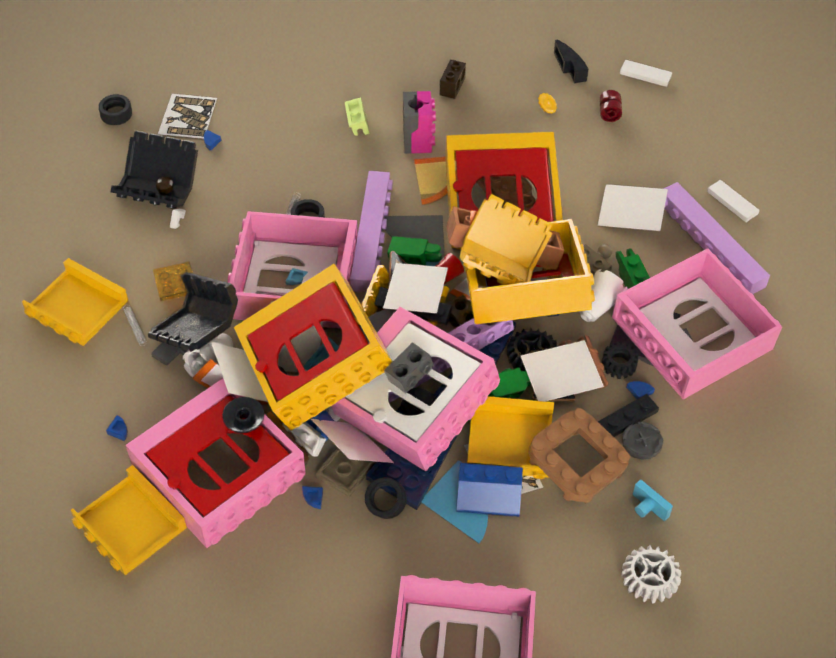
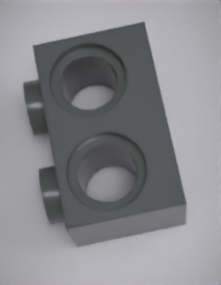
(406, 365)

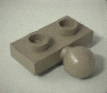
(597, 260)

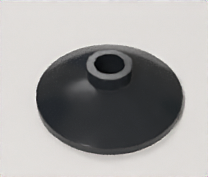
(243, 408)

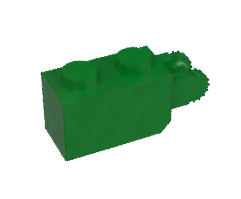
(415, 250)
(631, 268)
(511, 384)

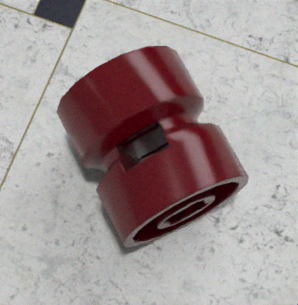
(610, 106)

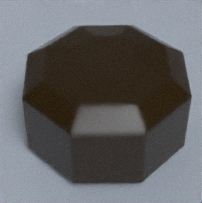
(164, 185)

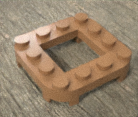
(576, 487)

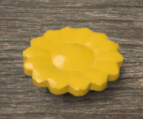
(547, 103)

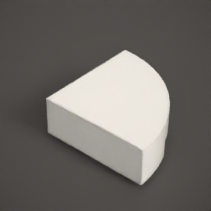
(175, 218)

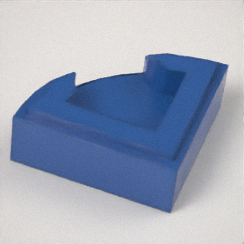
(211, 139)
(640, 389)
(118, 428)
(313, 496)

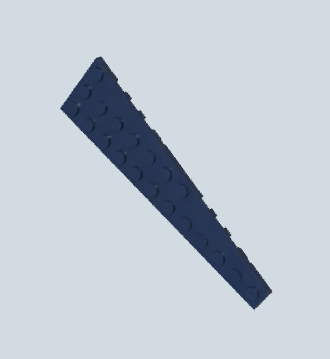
(411, 477)

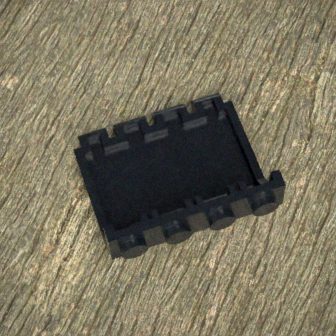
(154, 159)
(204, 314)

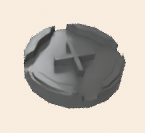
(642, 440)

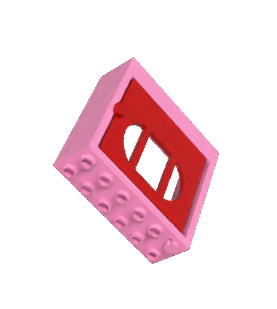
(191, 430)

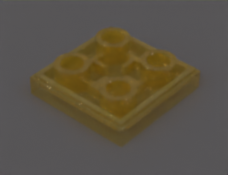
(169, 280)

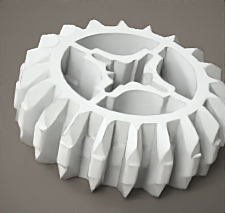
(651, 581)

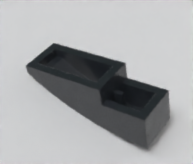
(570, 62)

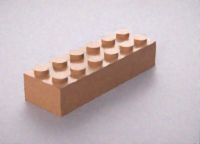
(459, 224)

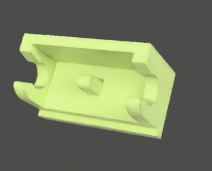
(356, 116)

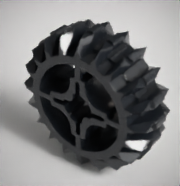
(527, 343)

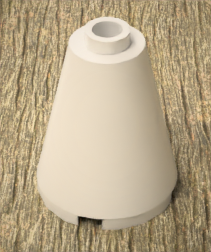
(605, 288)
(198, 358)

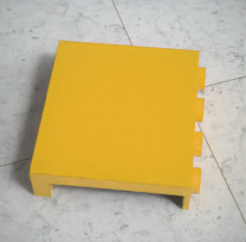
(77, 303)
(504, 431)
(129, 522)

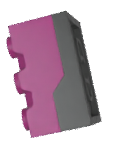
(418, 122)

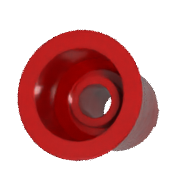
(454, 266)

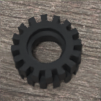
(617, 368)

